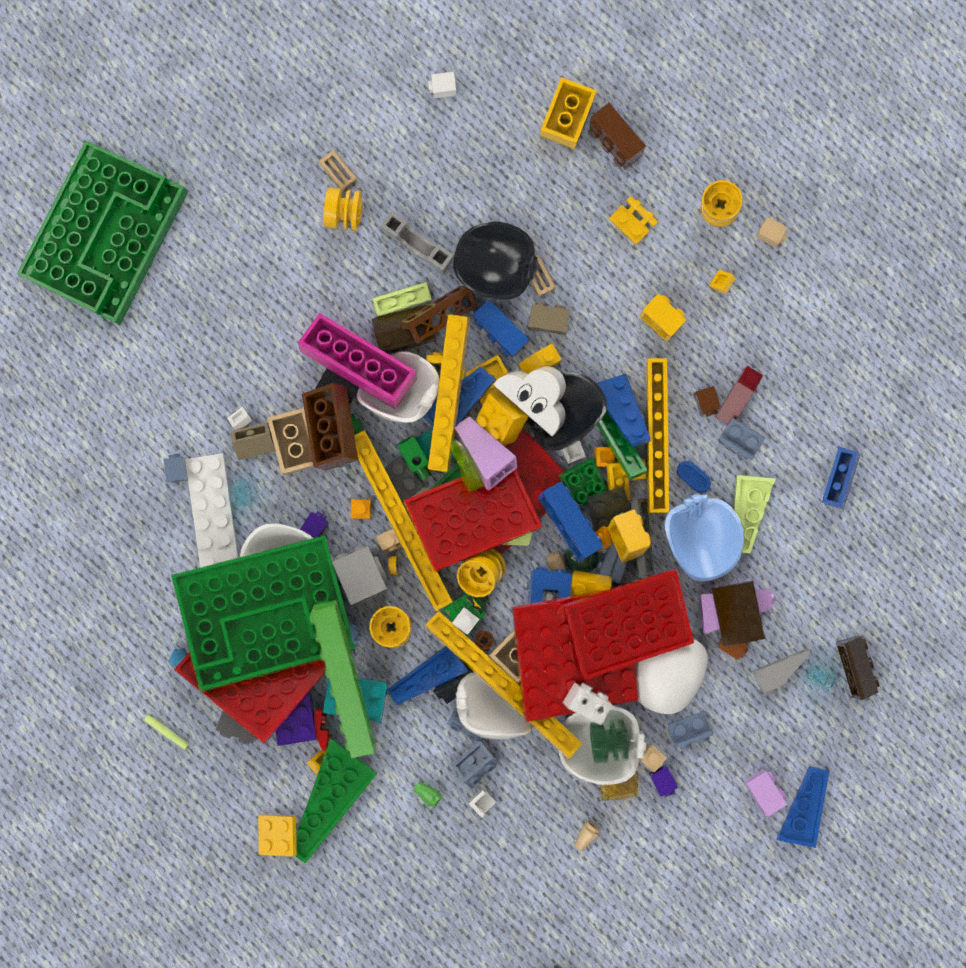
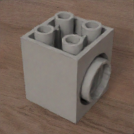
(360, 574)

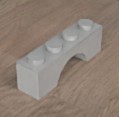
(408, 237)

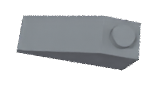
(778, 672)

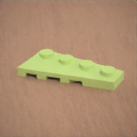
(749, 505)

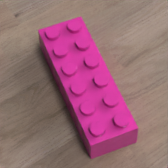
(357, 361)

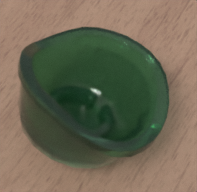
(586, 565)

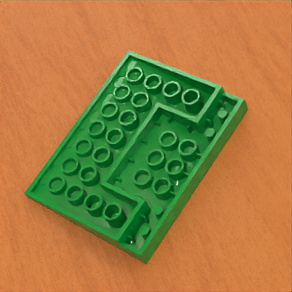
(103, 232)
(255, 612)

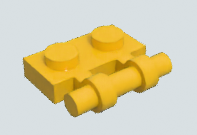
(629, 224)

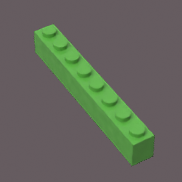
(343, 678)

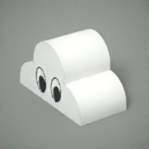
(537, 395)

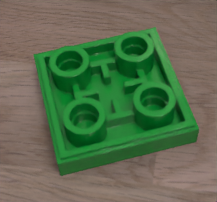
(583, 481)

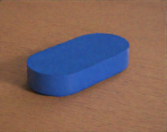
(693, 476)

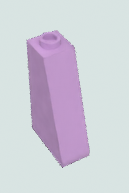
(487, 455)
(708, 612)

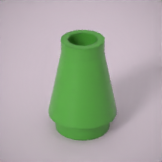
(428, 794)

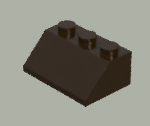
(391, 335)
(738, 613)
(858, 667)

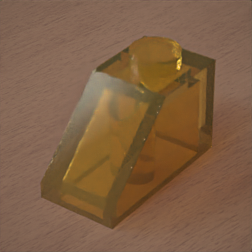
(620, 791)

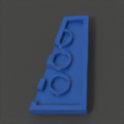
(472, 390)
(624, 409)
(431, 673)
(805, 813)

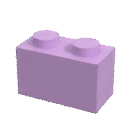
(765, 792)

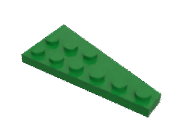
(333, 793)

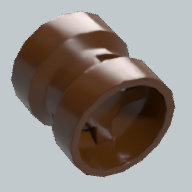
(484, 637)

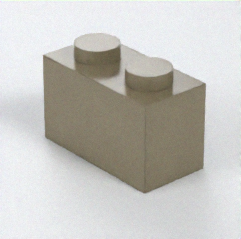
(549, 318)
(252, 441)

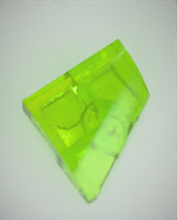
(467, 469)

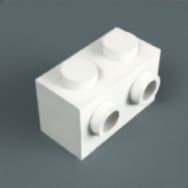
(587, 703)

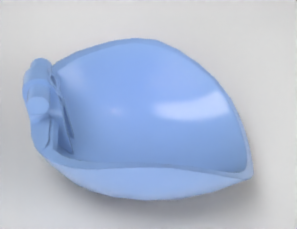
(705, 537)

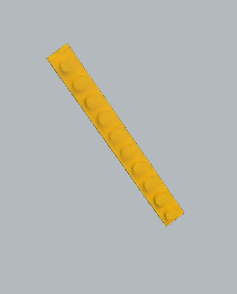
(400, 521)
(499, 681)

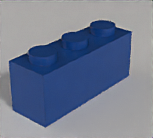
(500, 329)
(841, 478)

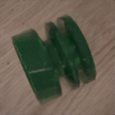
(609, 741)

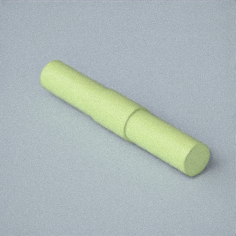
(166, 732)

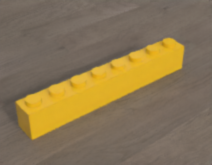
(449, 392)
(658, 431)

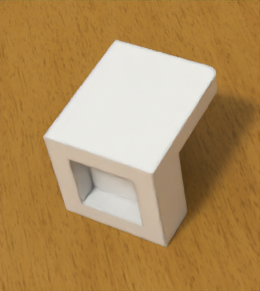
(482, 802)

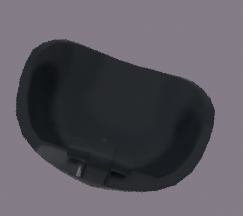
(495, 260)
(583, 408)

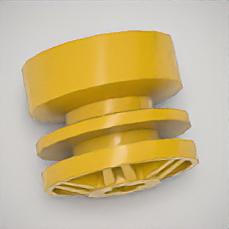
(723, 193)
(342, 209)
(481, 573)
(379, 629)

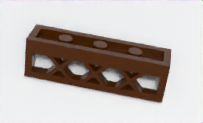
(434, 308)

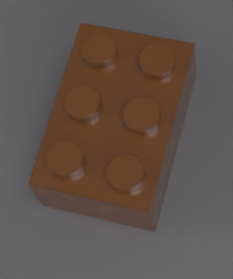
(616, 136)

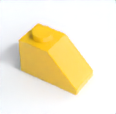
(545, 357)

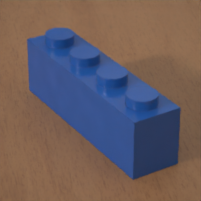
(570, 521)

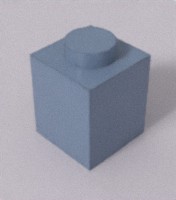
(175, 468)

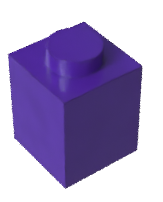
(315, 524)
(663, 781)

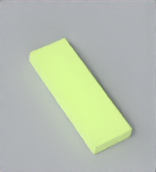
(402, 299)

